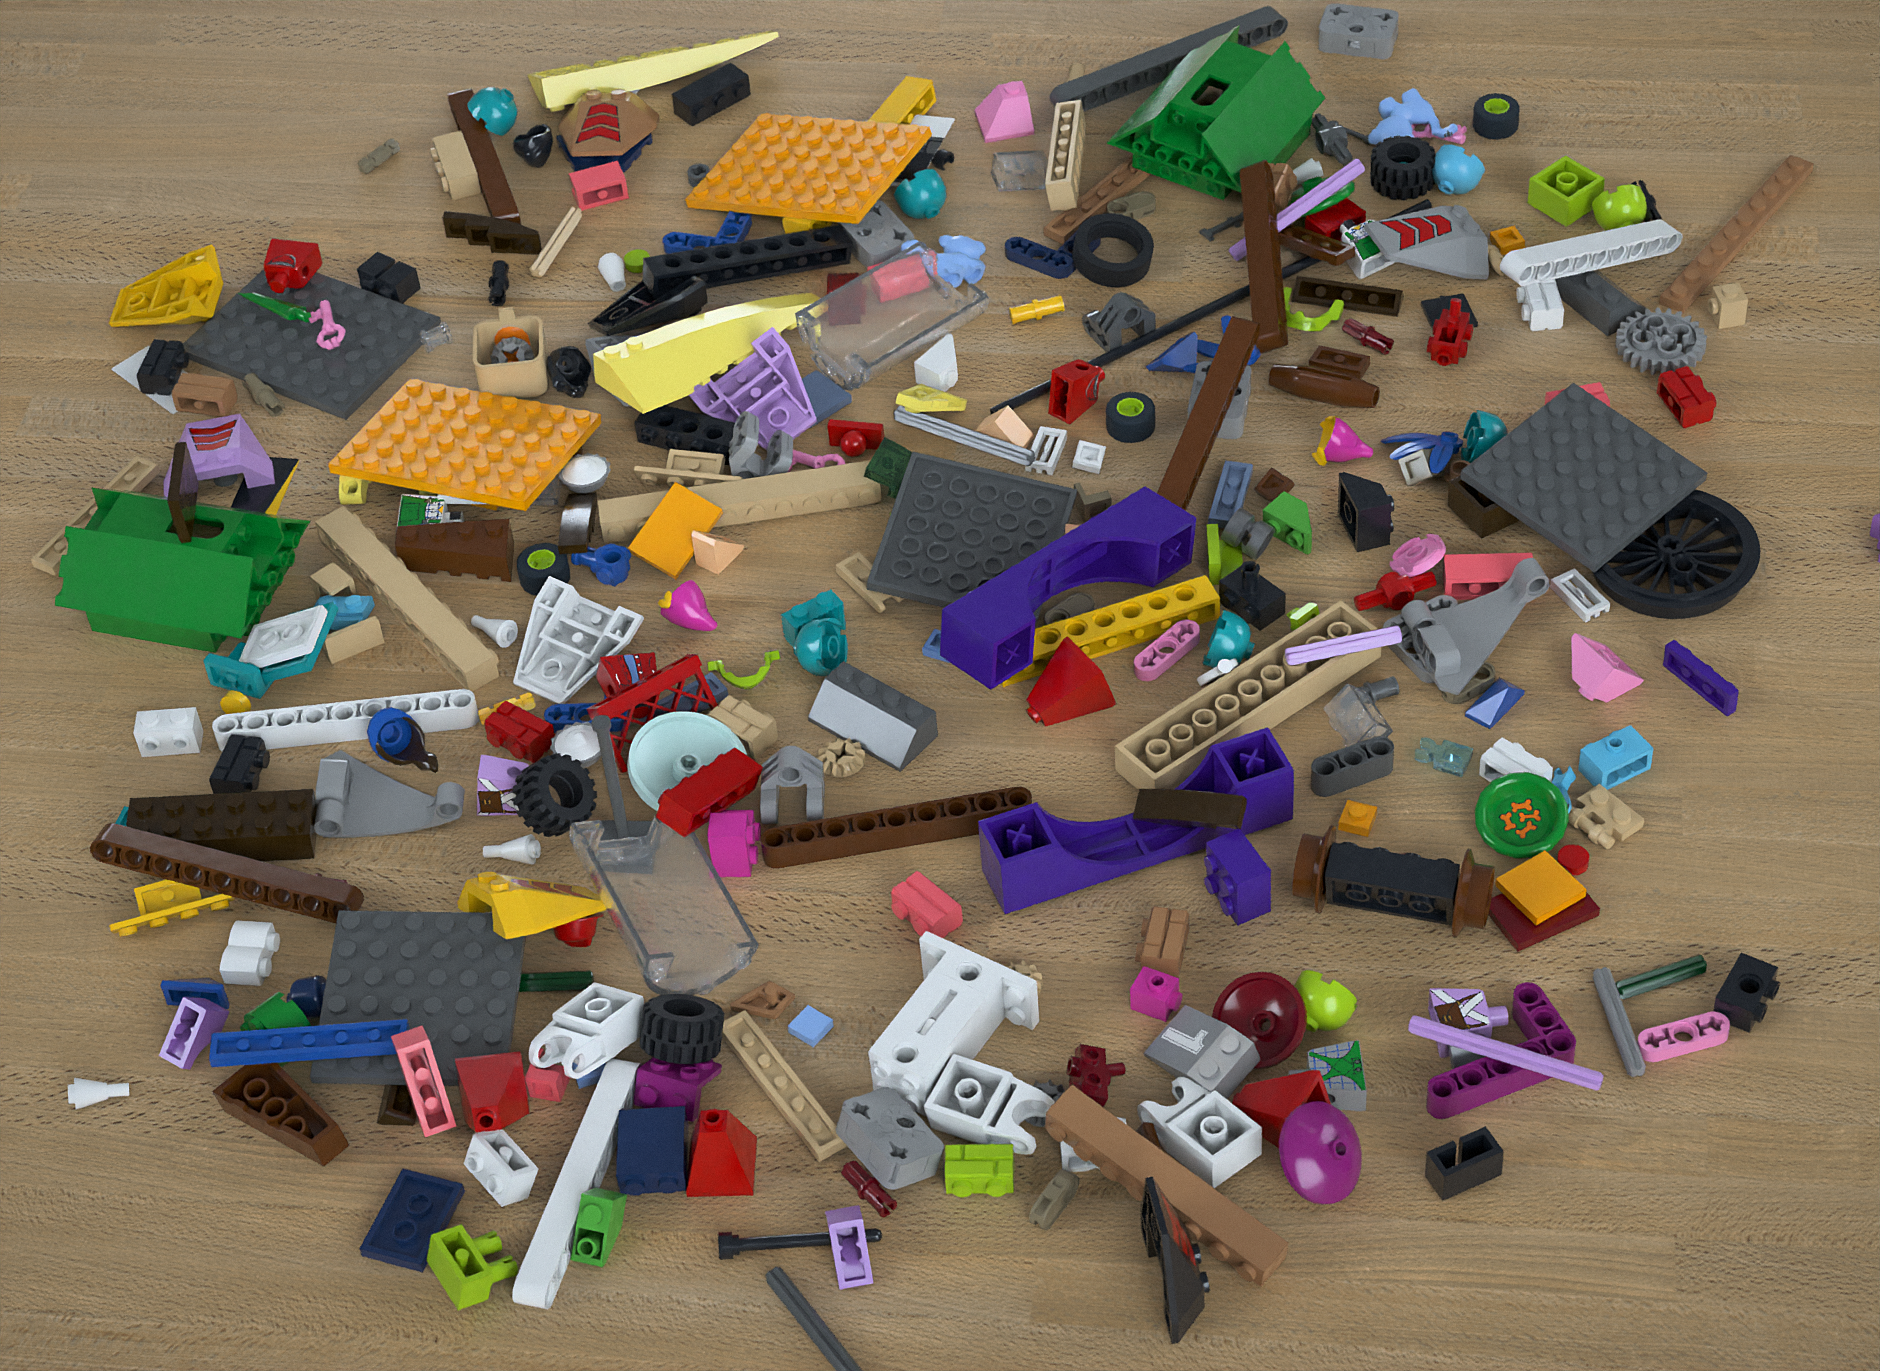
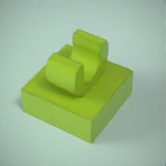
(1301, 616)

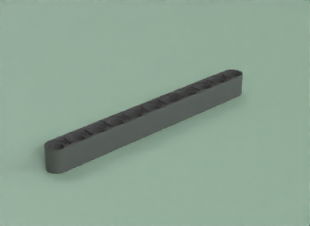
(1158, 63)

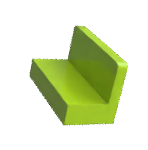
(1221, 555)

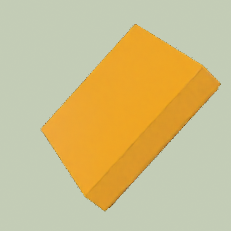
(1540, 887)

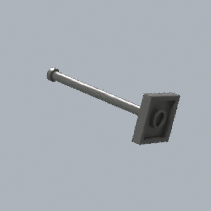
(619, 827)

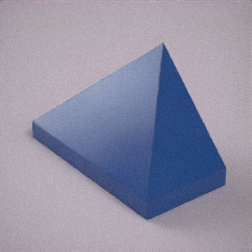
(1177, 355)
(1494, 703)
(196, 988)

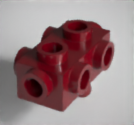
(1091, 1073)

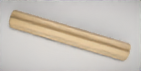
(556, 242)

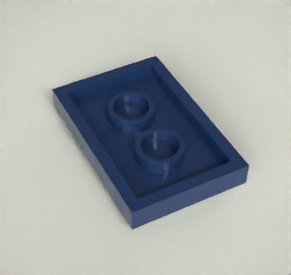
(408, 1218)

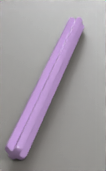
(1308, 201)
(1506, 1053)

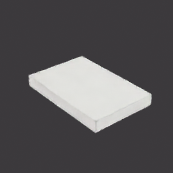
(284, 637)

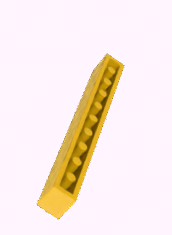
(910, 98)

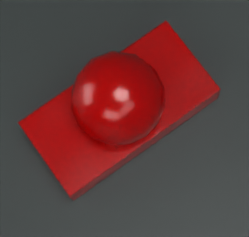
(855, 436)

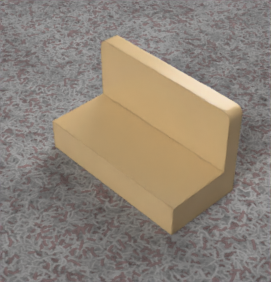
(353, 640)

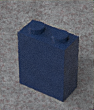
(652, 1150)

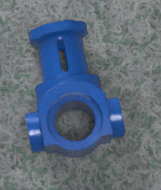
(607, 562)

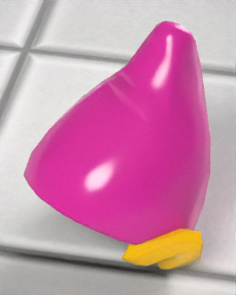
(1339, 443)
(687, 608)

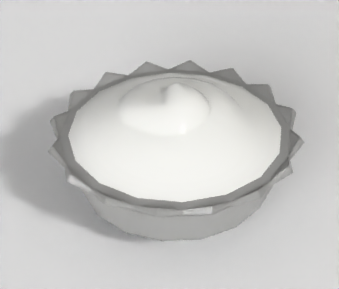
(585, 473)
(579, 742)

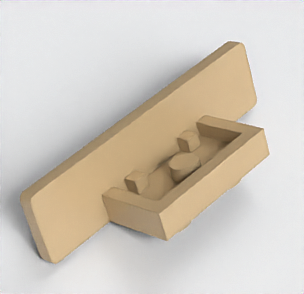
(686, 469)

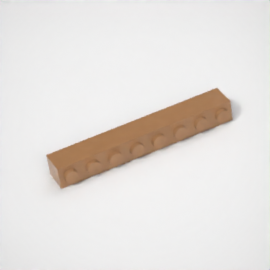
(1130, 1158)

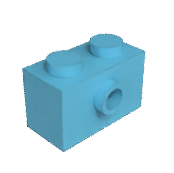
(1615, 758)

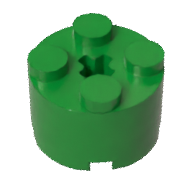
(274, 1014)

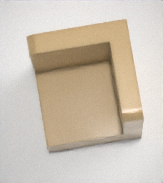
(332, 580)

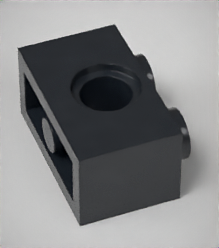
(1747, 991)

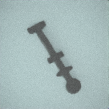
(1231, 221)

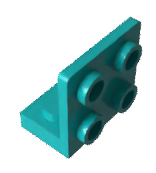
(236, 675)

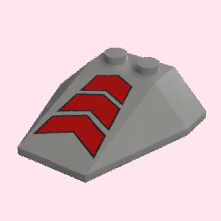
(1436, 240)

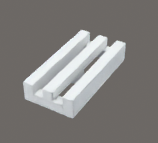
(1042, 464)
(1575, 597)

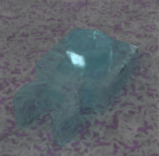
(1448, 757)

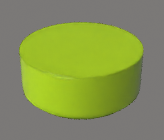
(634, 260)

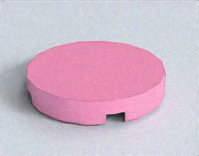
(1418, 555)

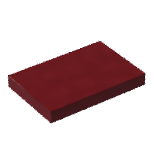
(1524, 933)

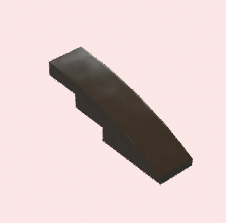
(493, 232)
(577, 523)
(1190, 808)

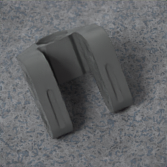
(1119, 313)

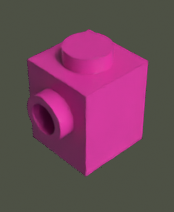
(1155, 994)

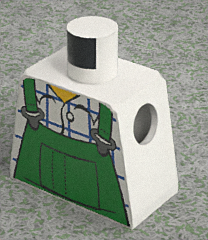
(1368, 256)
(425, 510)

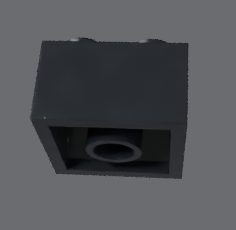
(1365, 512)

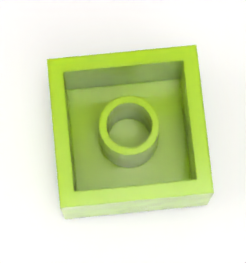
(1565, 190)

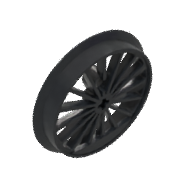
(1685, 561)

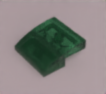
(889, 465)

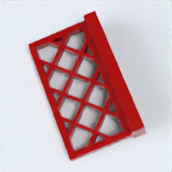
(652, 687)

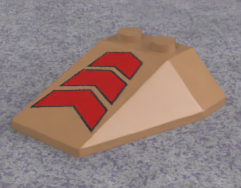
(606, 123)

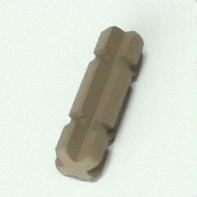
(378, 156)

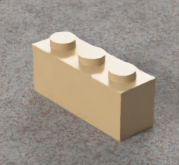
(455, 166)

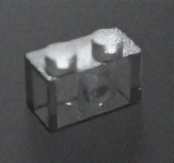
(1019, 170)
(1356, 716)

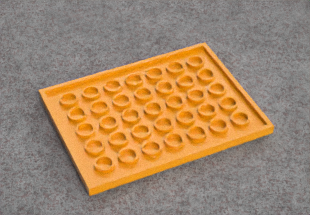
(809, 167)
(466, 444)

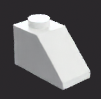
(938, 365)

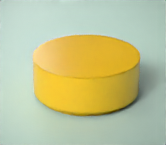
(235, 702)

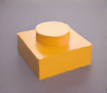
(1507, 239)
(1357, 818)

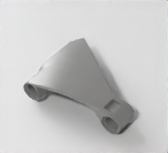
(1462, 637)

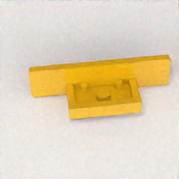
(167, 900)

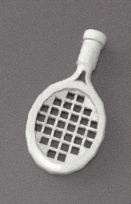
(1223, 667)

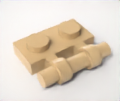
(1609, 813)

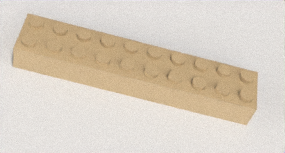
(1241, 702)

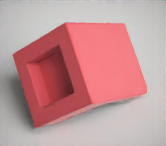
(546, 1082)

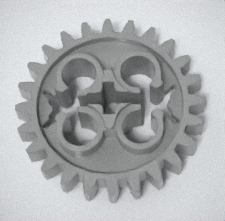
(1661, 335)

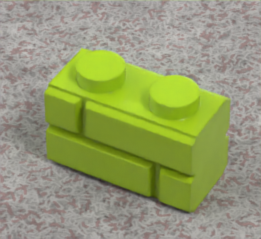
(979, 1169)

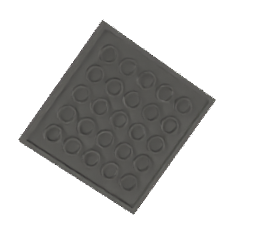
(1583, 476)
(963, 527)
(422, 968)

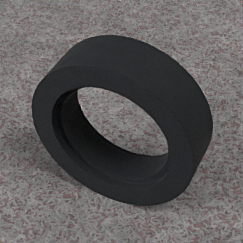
(1118, 227)

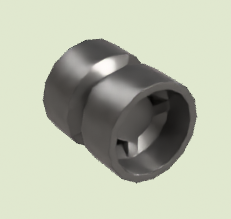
(1238, 529)

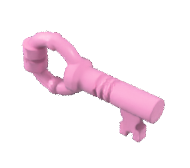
(1458, 137)
(328, 328)
(815, 462)

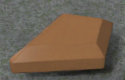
(764, 1001)

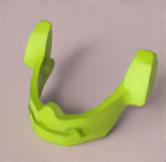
(1314, 324)
(745, 682)

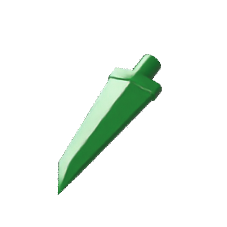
(285, 309)

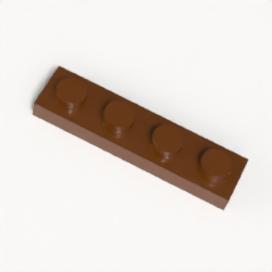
(1316, 245)

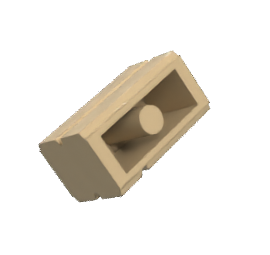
(752, 727)

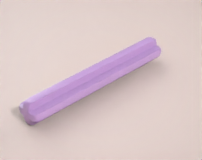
(1343, 645)

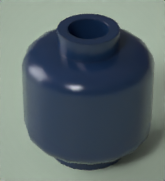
(308, 995)

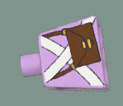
(496, 785)
(1466, 1011)

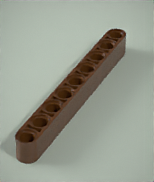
(485, 159)
(1264, 256)
(1209, 411)
(886, 828)
(224, 873)

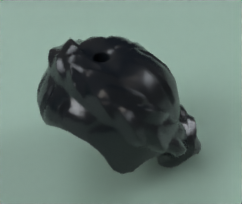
(571, 376)

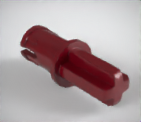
(1367, 336)
(868, 1188)

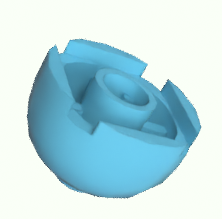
(1456, 171)

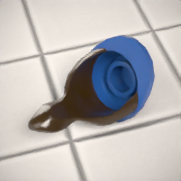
(399, 740)

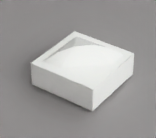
(1089, 457)

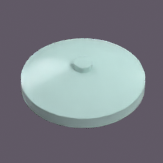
(674, 749)

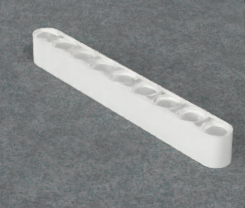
(1590, 252)
(346, 719)
(581, 1172)

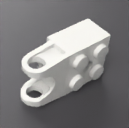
(589, 1030)
(985, 1104)
(1204, 1131)

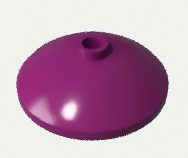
(1320, 1153)

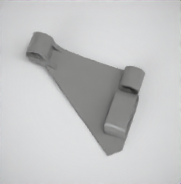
(366, 803)

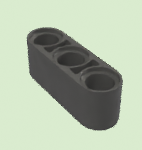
(1352, 766)

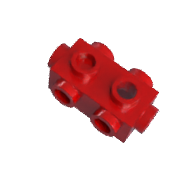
(1450, 335)

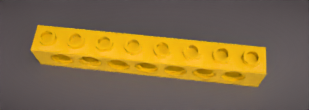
(1124, 623)

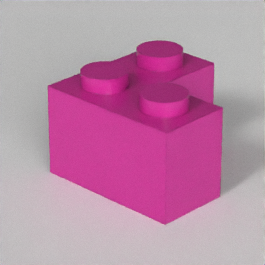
(733, 842)

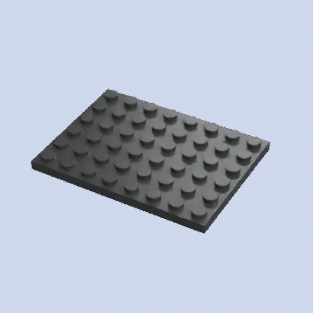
(286, 354)

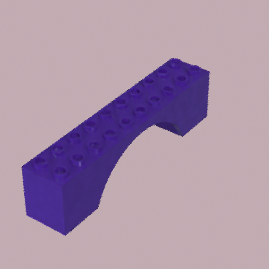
(1133, 542)
(1041, 856)

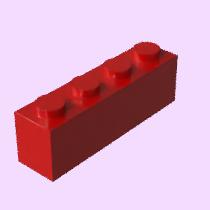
(708, 791)

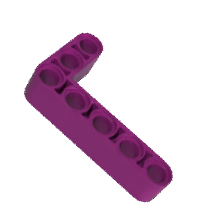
(1492, 1079)

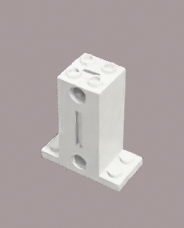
(948, 1014)

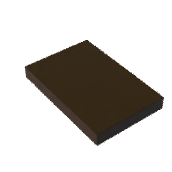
(183, 492)

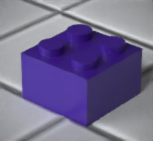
(1237, 877)

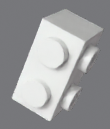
(168, 732)
(500, 1166)

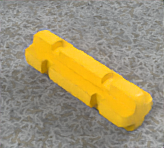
(525, 701)

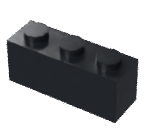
(711, 94)

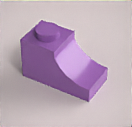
(192, 1030)
(849, 1247)

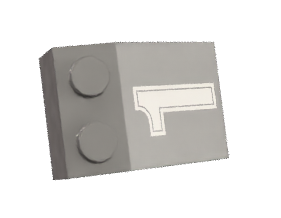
(1204, 1051)

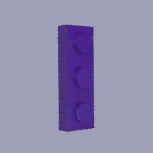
(1700, 678)

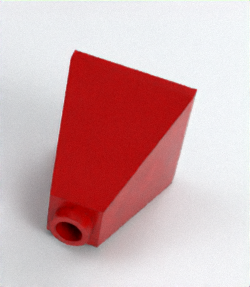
(1068, 687)
(492, 1090)
(1274, 1099)
(721, 1156)

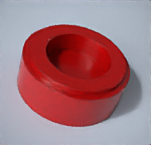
(1574, 858)

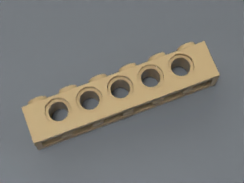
(1065, 155)

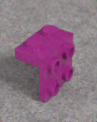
(673, 1084)

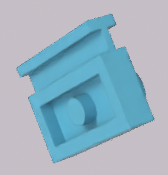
(351, 609)

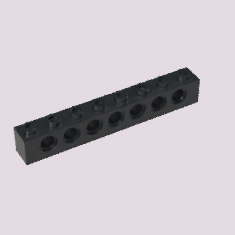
(749, 259)

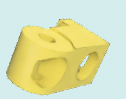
(352, 490)

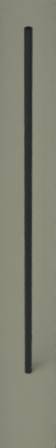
(1177, 324)

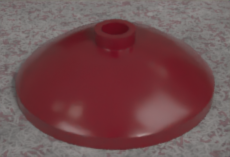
(1263, 998)

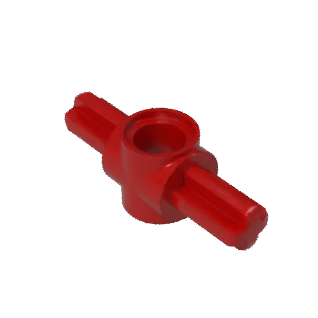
(1394, 591)

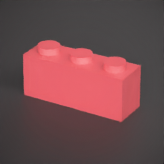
(1478, 574)
(423, 1081)

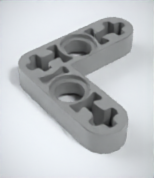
(1413, 661)

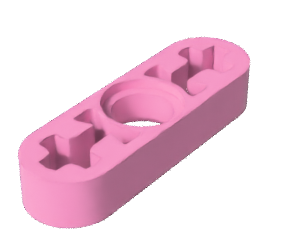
(1162, 661)
(1693, 1026)

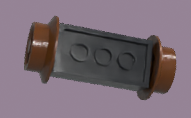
(1393, 882)

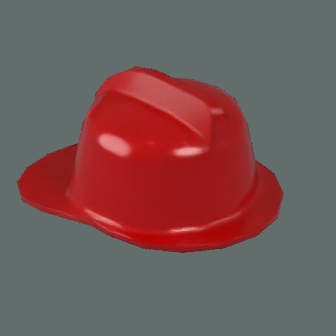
(578, 932)

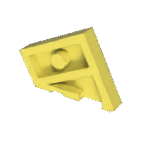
(928, 399)

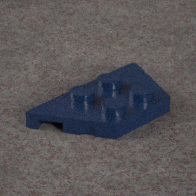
(585, 162)

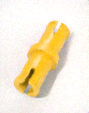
(1036, 309)

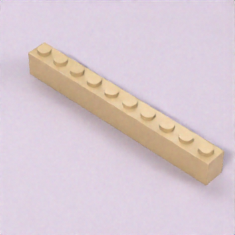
(752, 498)
(408, 599)

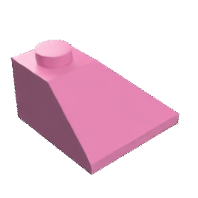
(1005, 113)
(1600, 670)

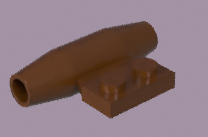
(1329, 379)

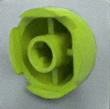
(1620, 208)
(1326, 1004)

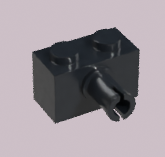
(1252, 596)

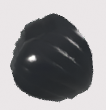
(535, 145)

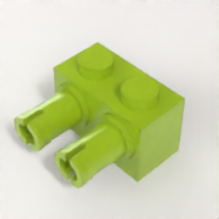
(461, 1265)

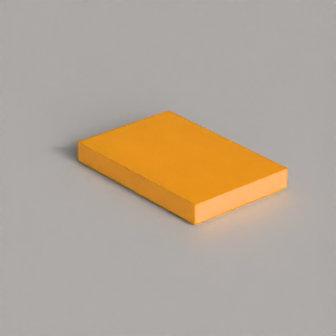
(666, 536)

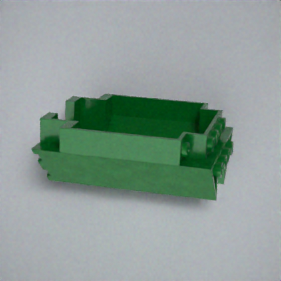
(1256, 119)
(155, 589)

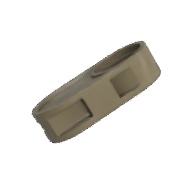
(1135, 205)
(1070, 607)
(1474, 687)
(1054, 1199)

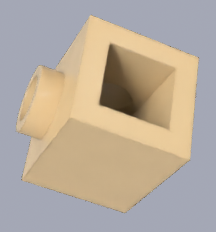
(1728, 305)

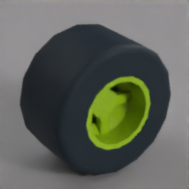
(1496, 116)
(1130, 417)
(539, 563)

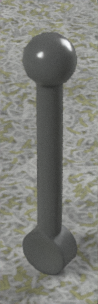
(1353, 133)

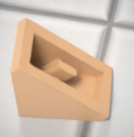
(1007, 427)
(714, 550)

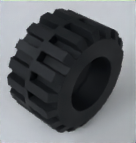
(1398, 179)
(570, 783)
(681, 1028)

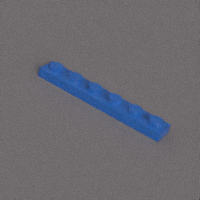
(304, 1043)

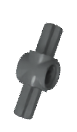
(1331, 139)

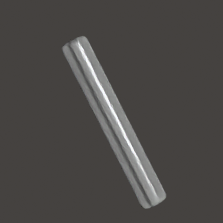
(1619, 1022)

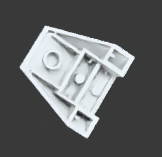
(568, 639)

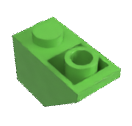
(1290, 521)
(597, 1225)

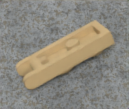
(856, 572)

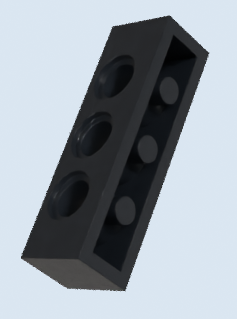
(684, 430)

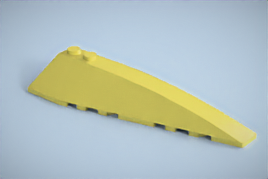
(630, 73)
(676, 357)

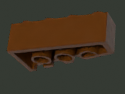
(458, 548)
(282, 1110)

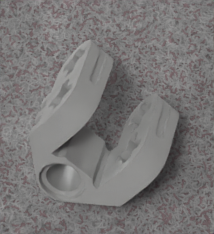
(744, 442)
(792, 768)

